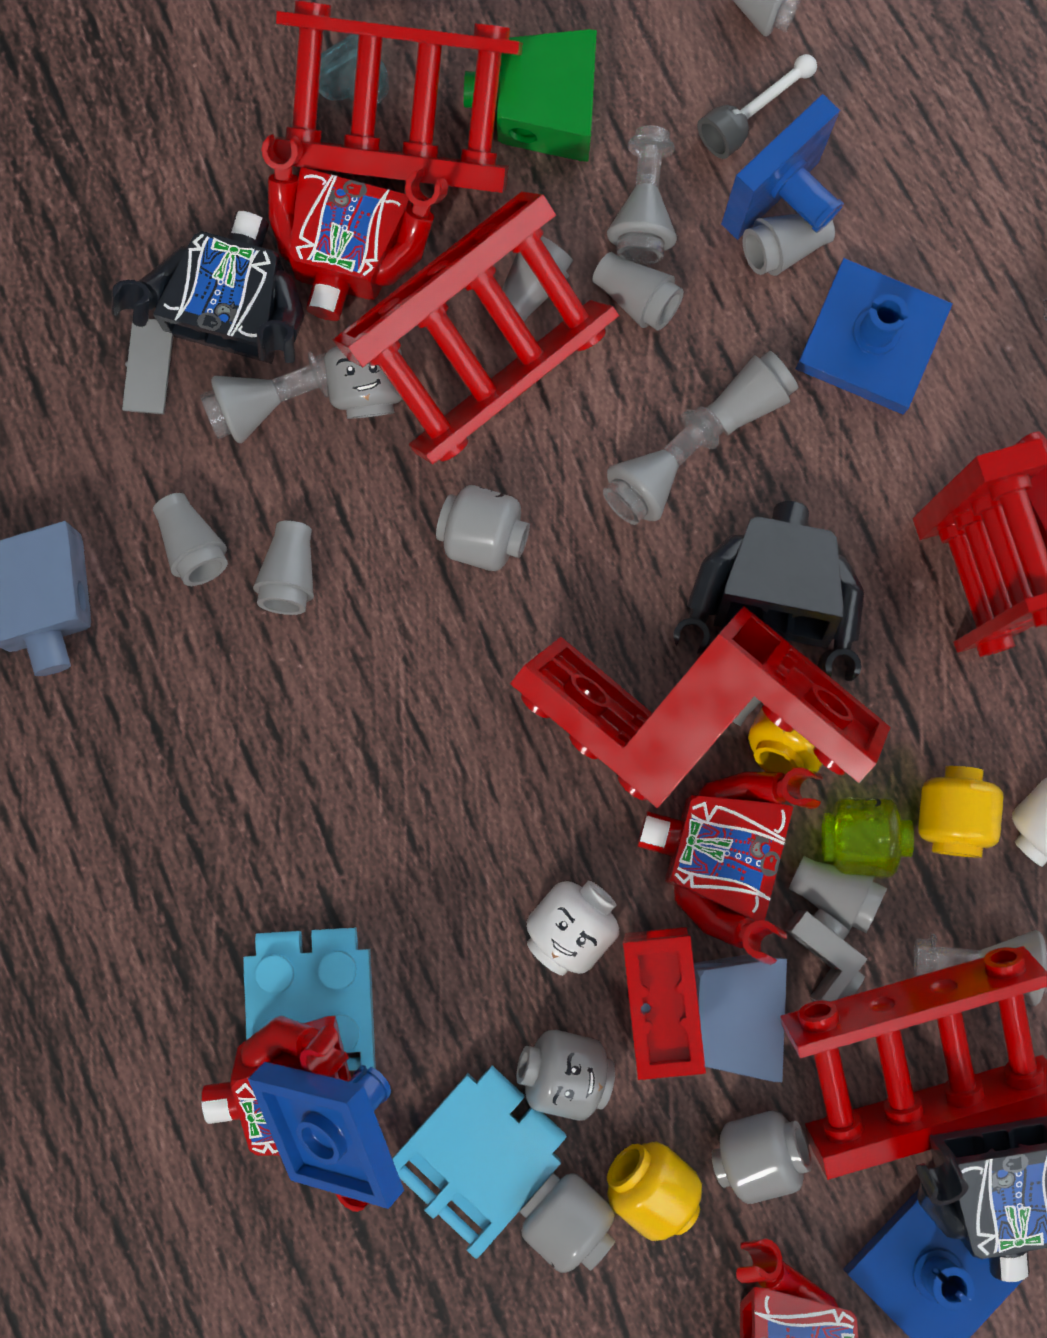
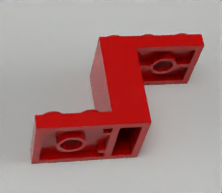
(661, 747)

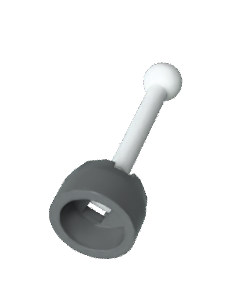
(726, 127)

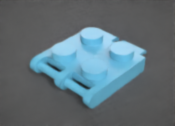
(313, 986)
(480, 1157)

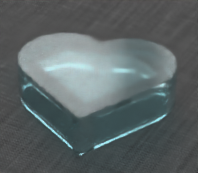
(339, 71)

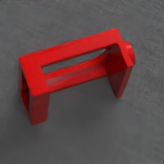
(663, 976)

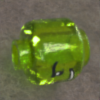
(866, 837)

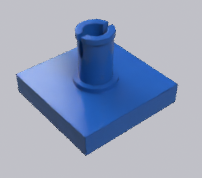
(784, 173)
(874, 336)
(330, 1130)
(926, 1278)

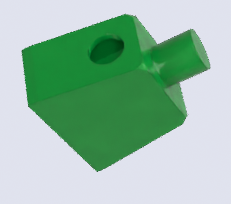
(546, 94)

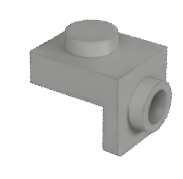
(825, 939)

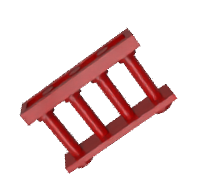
(360, 148)
(423, 303)
(994, 544)
(904, 1121)

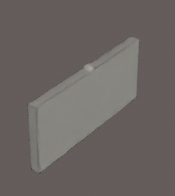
(147, 369)

